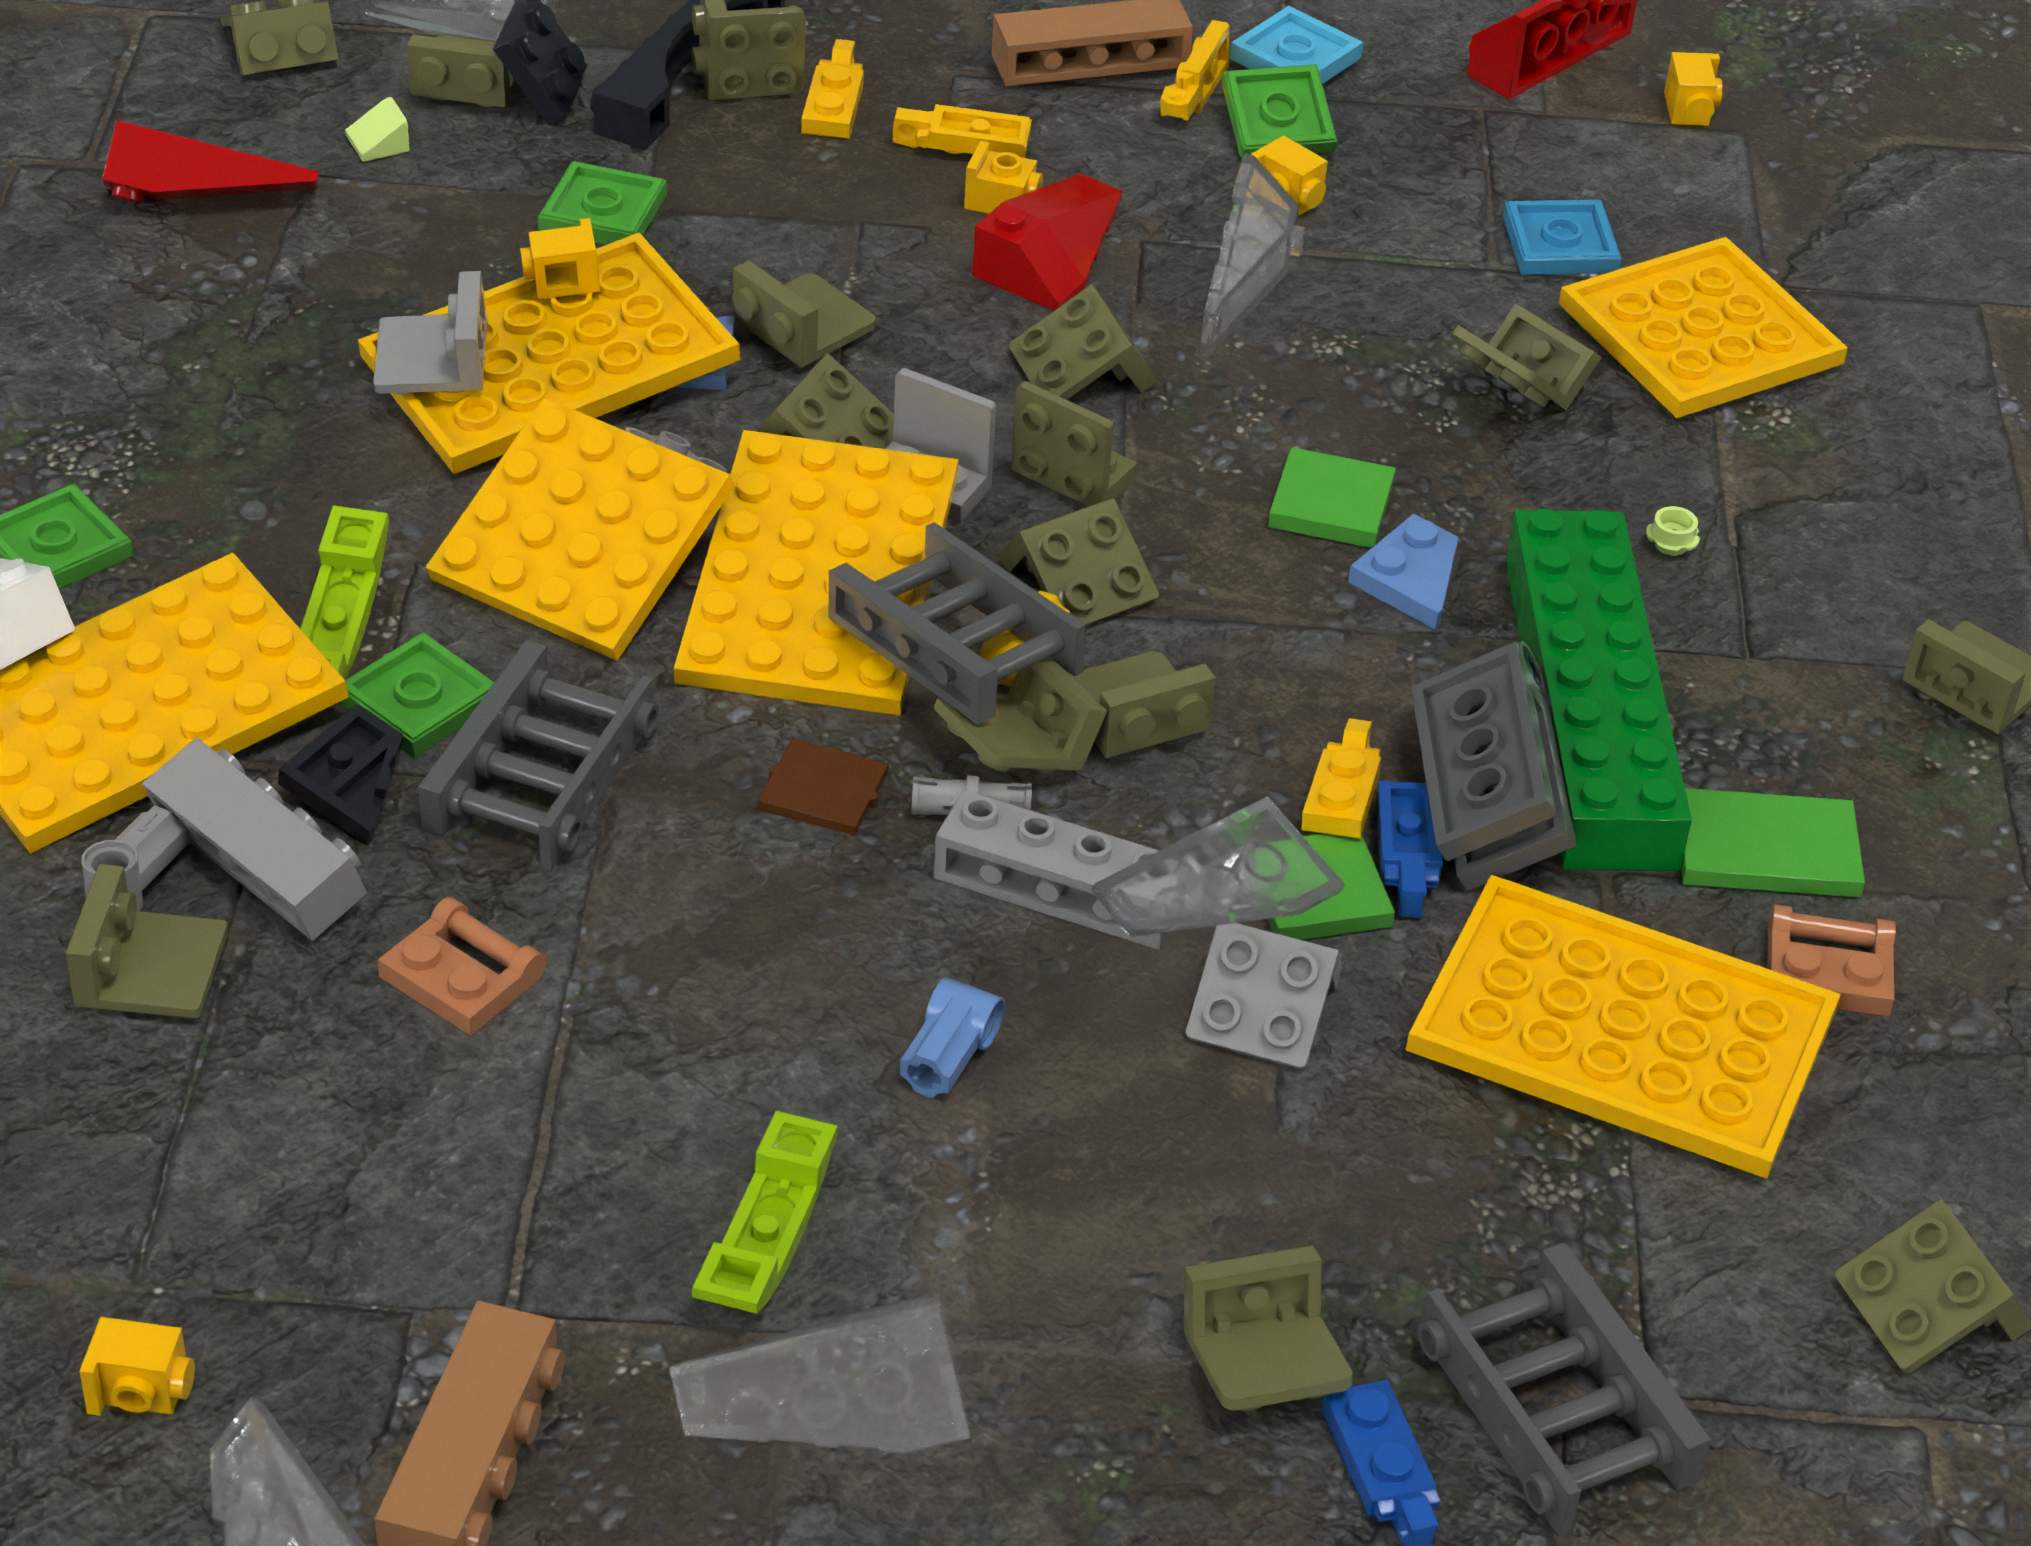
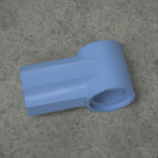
(954, 1026)

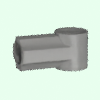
(141, 848)

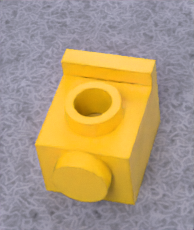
(1692, 88)
(1296, 170)
(998, 178)
(562, 261)
(135, 1367)

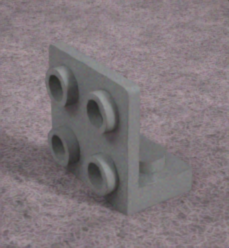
(435, 350)
(948, 424)
(1263, 994)

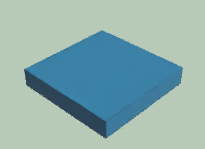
(1561, 237)

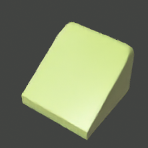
(380, 132)

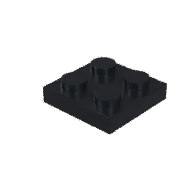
(541, 58)

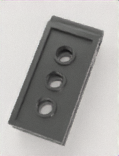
(1474, 819)

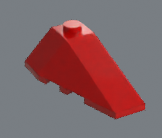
(1545, 41)
(172, 166)
(1046, 239)

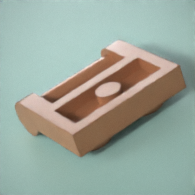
(1859, 976)
(452, 981)

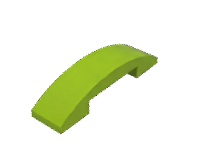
(346, 583)
(770, 1216)

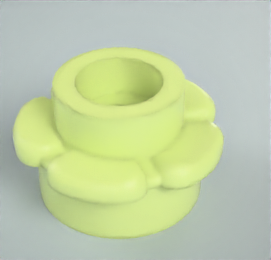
(1674, 530)

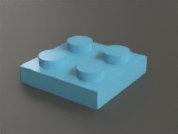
(1296, 40)

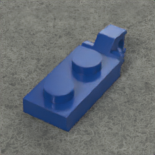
(1407, 844)
(1384, 1459)

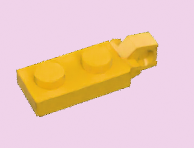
(1199, 74)
(834, 94)
(961, 129)
(1344, 784)

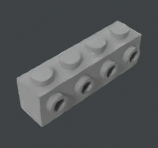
(258, 838)
(1034, 861)

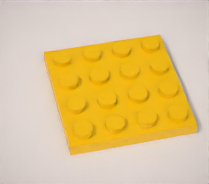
(1702, 326)
(580, 528)

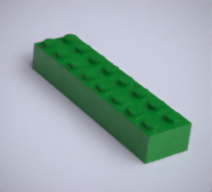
(1610, 719)

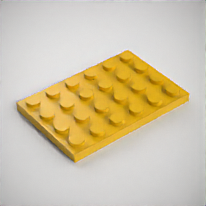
(573, 349)
(765, 580)
(139, 685)
(1625, 1025)

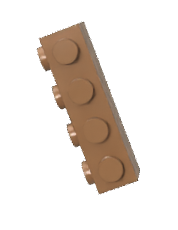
(1090, 40)
(472, 1431)

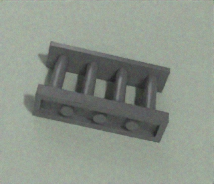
(943, 659)
(505, 717)
(1593, 1339)

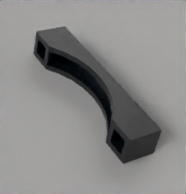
(635, 98)

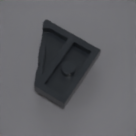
(346, 771)

